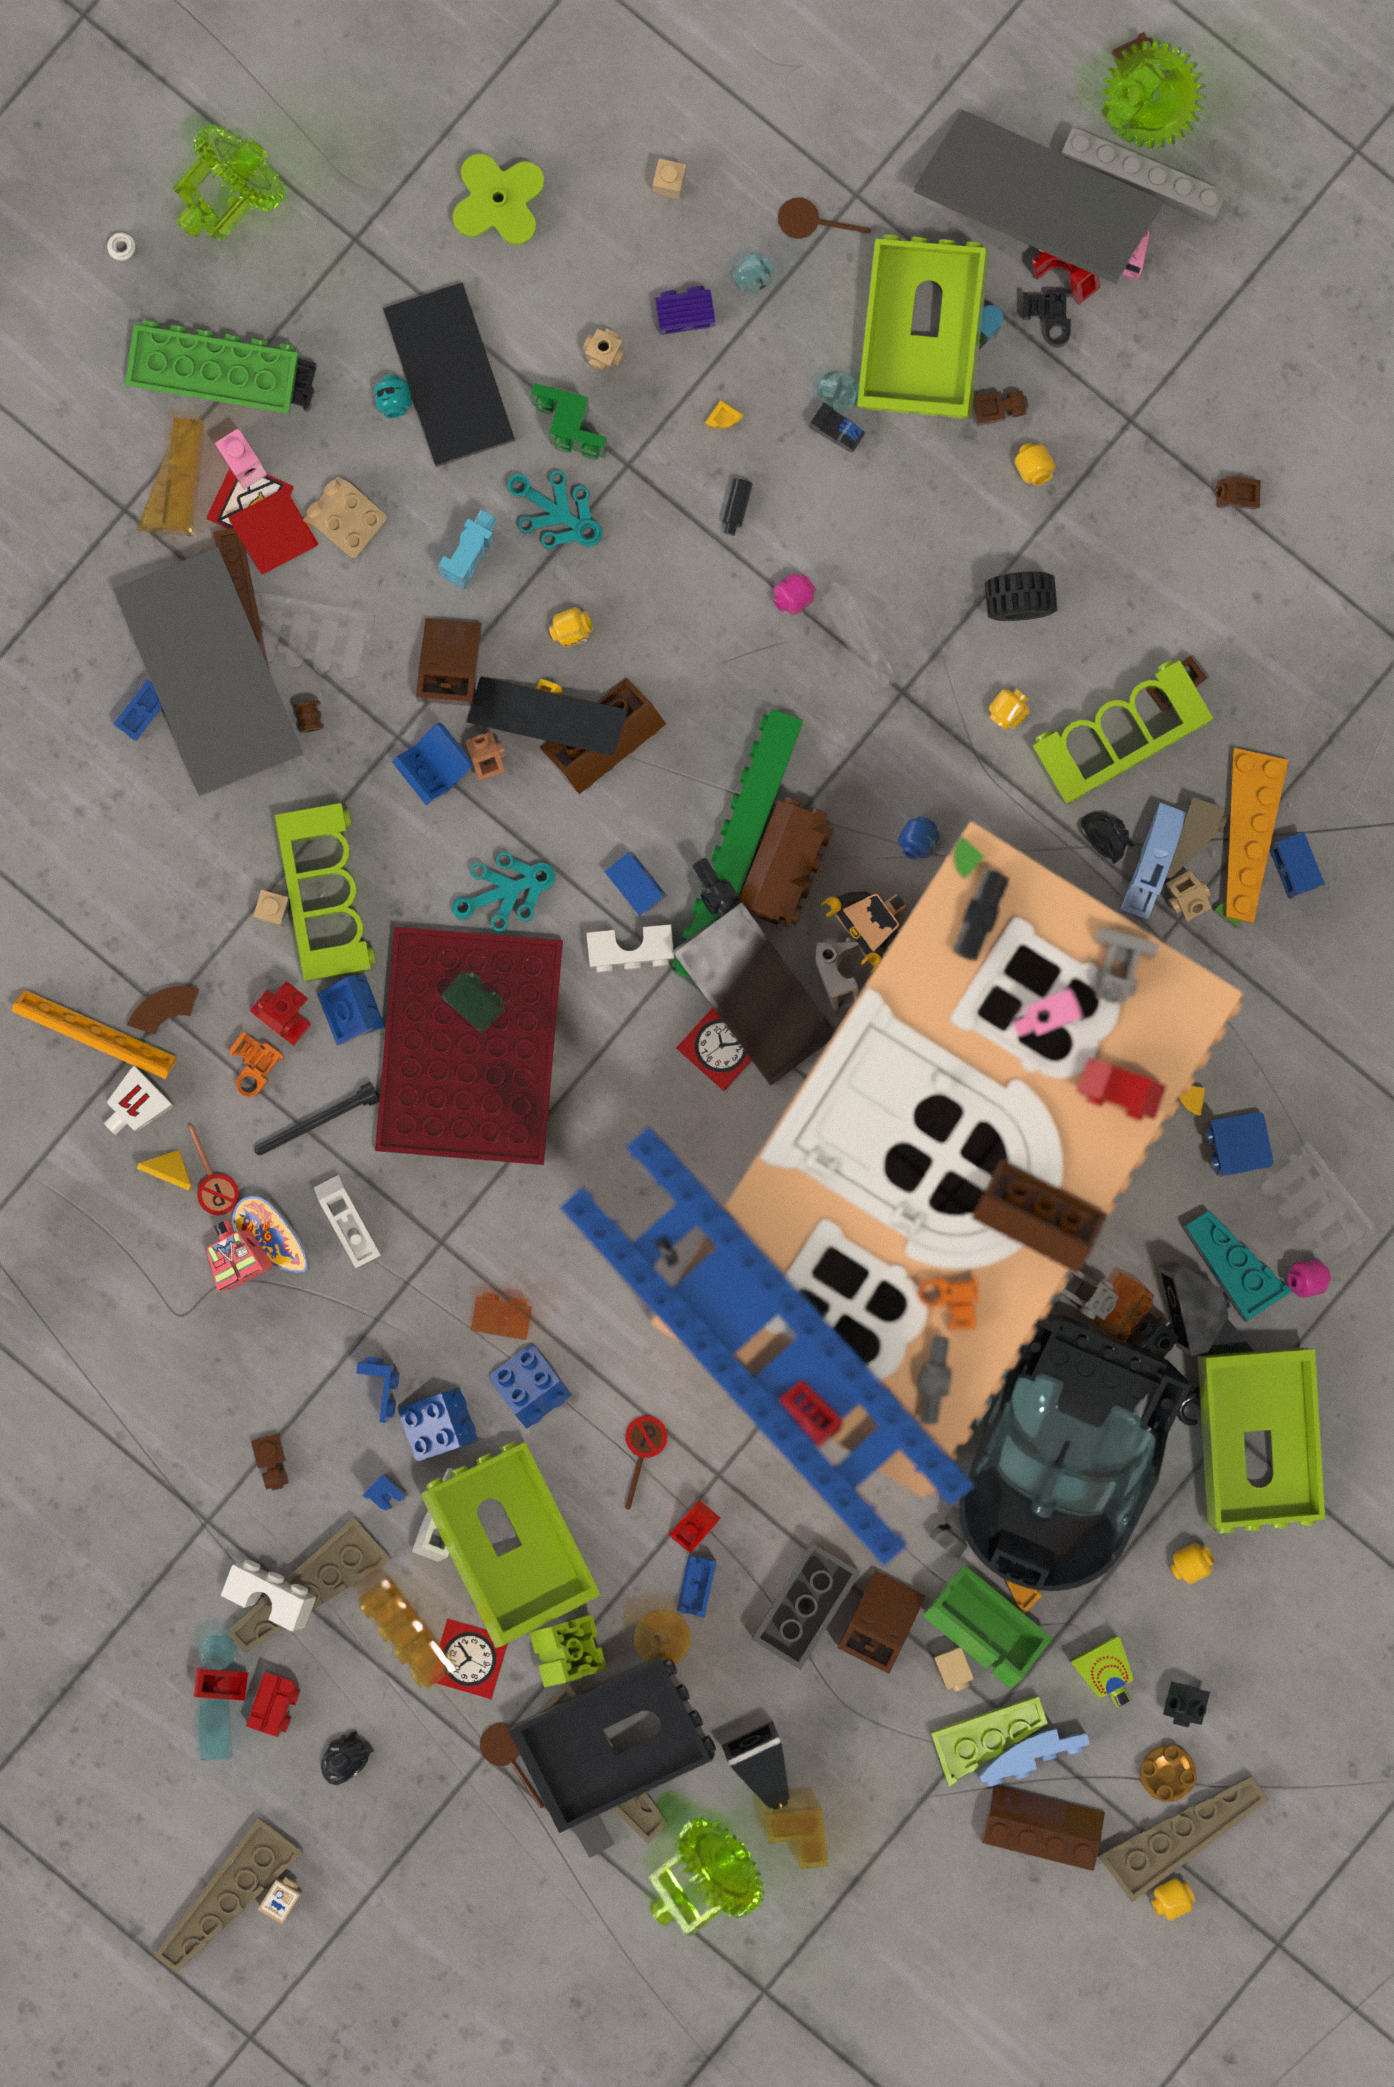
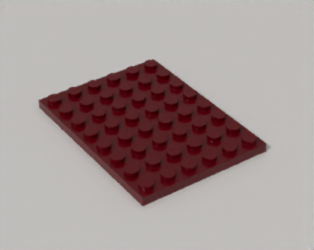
(445, 1081)

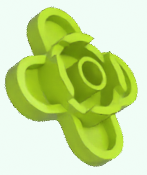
(511, 216)

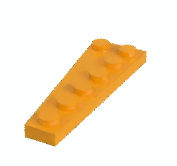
(1253, 811)

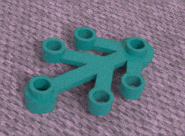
(558, 513)
(507, 889)

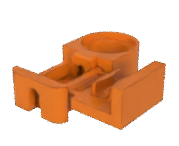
(260, 1060)
(959, 1301)

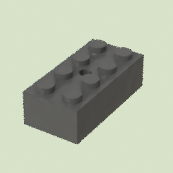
(794, 1631)

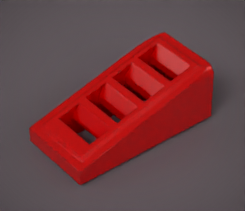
(819, 1406)

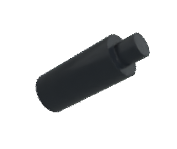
(736, 505)

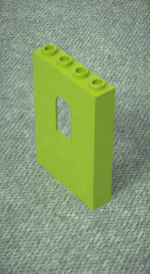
(916, 371)
(1259, 1394)
(529, 1582)

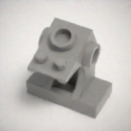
(1124, 950)
(829, 955)
(1100, 1304)

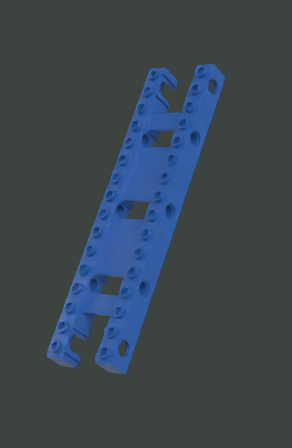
(727, 1305)

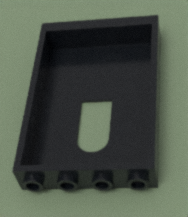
(575, 1762)

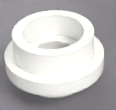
(119, 238)

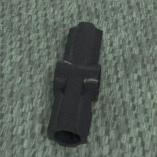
(981, 915)

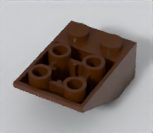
(449, 662)
(881, 1622)

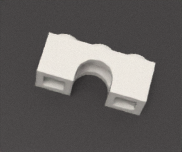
(606, 953)
(289, 1601)

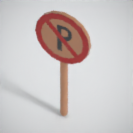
(217, 1192)

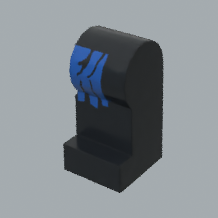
(836, 428)

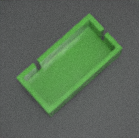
(987, 1626)

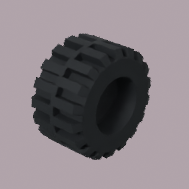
(1021, 596)

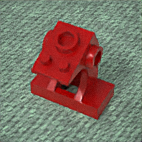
(1082, 282)
(281, 1014)

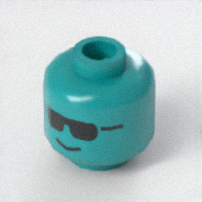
(392, 396)

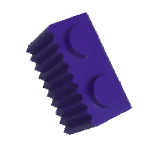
(685, 310)

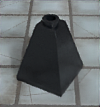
(760, 1764)

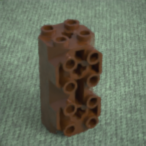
(785, 862)

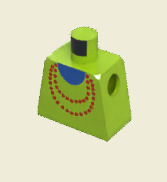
(1106, 1670)

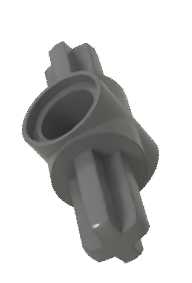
(934, 1380)

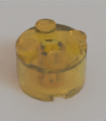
(655, 1623)

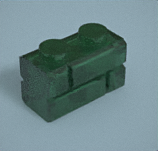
(474, 1002)

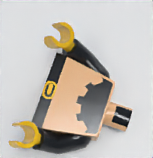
(868, 921)

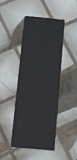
(547, 716)

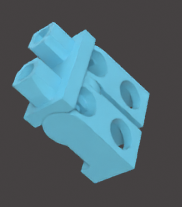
(471, 550)

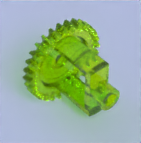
(1132, 92)
(241, 167)
(719, 1868)

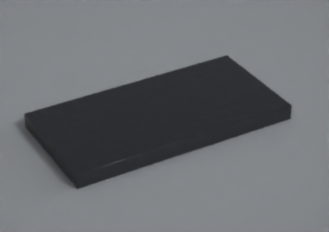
(449, 374)
(754, 992)

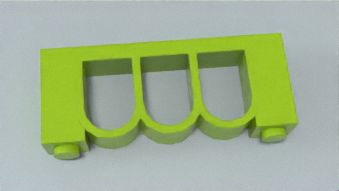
(1185, 700)
(308, 825)

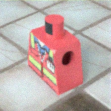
(236, 1257)

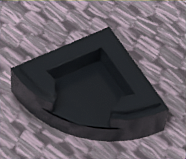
(668, 1251)

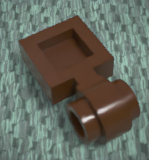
(991, 408)
(269, 1453)

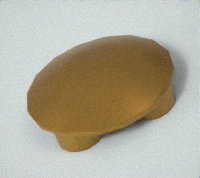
(1168, 1773)

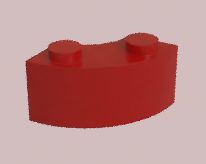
(1121, 1089)

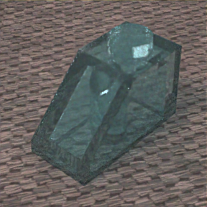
(215, 1730)

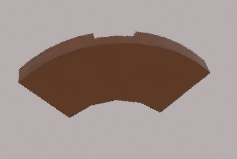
(162, 1006)

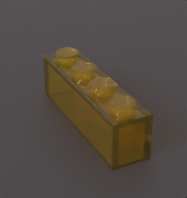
(175, 490)
(407, 1633)

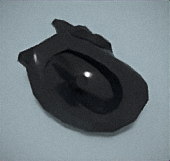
(1106, 834)
(345, 1758)

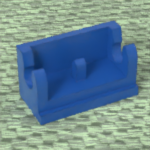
(139, 712)
(1296, 865)
(635, 883)
(379, 1492)
(696, 1586)

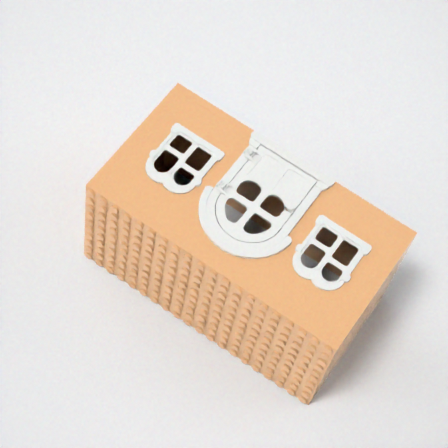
(926, 1019)

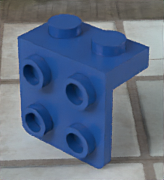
(433, 764)
(1239, 1144)
(375, 1367)
(529, 1386)
(438, 1424)

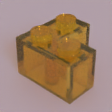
(803, 1826)

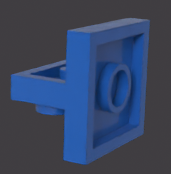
(350, 1009)

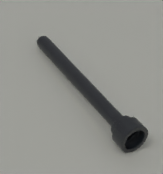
(364, 1096)

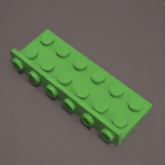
(212, 367)

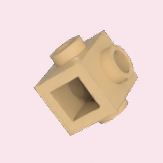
(603, 359)
(1190, 901)

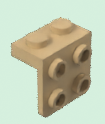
(345, 517)

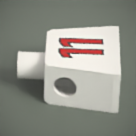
(136, 1103)

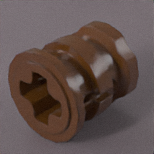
(309, 716)

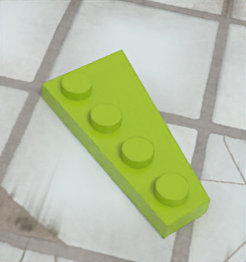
(979, 1738)

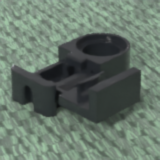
(1051, 308)
(303, 379)

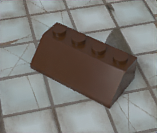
(585, 767)
(1039, 1216)
(1043, 1827)

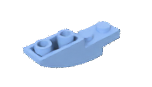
(1154, 860)
(1020, 1756)

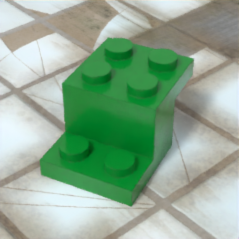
(569, 421)

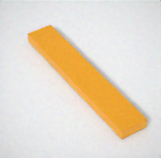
(94, 1034)

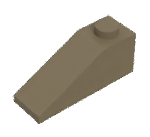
(1199, 827)

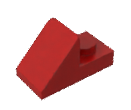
(694, 1526)
(220, 1684)

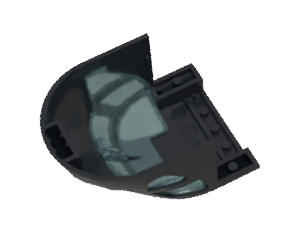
(1069, 1455)

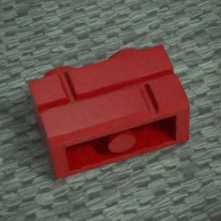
(273, 1703)

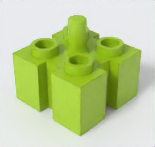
(568, 1650)

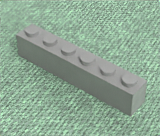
(1149, 176)

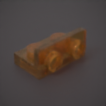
(1130, 1306)
(501, 1317)

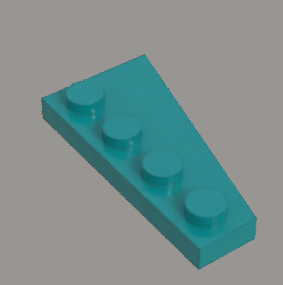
(1236, 1268)

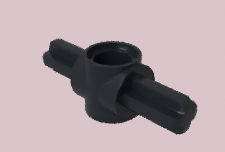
(717, 893)

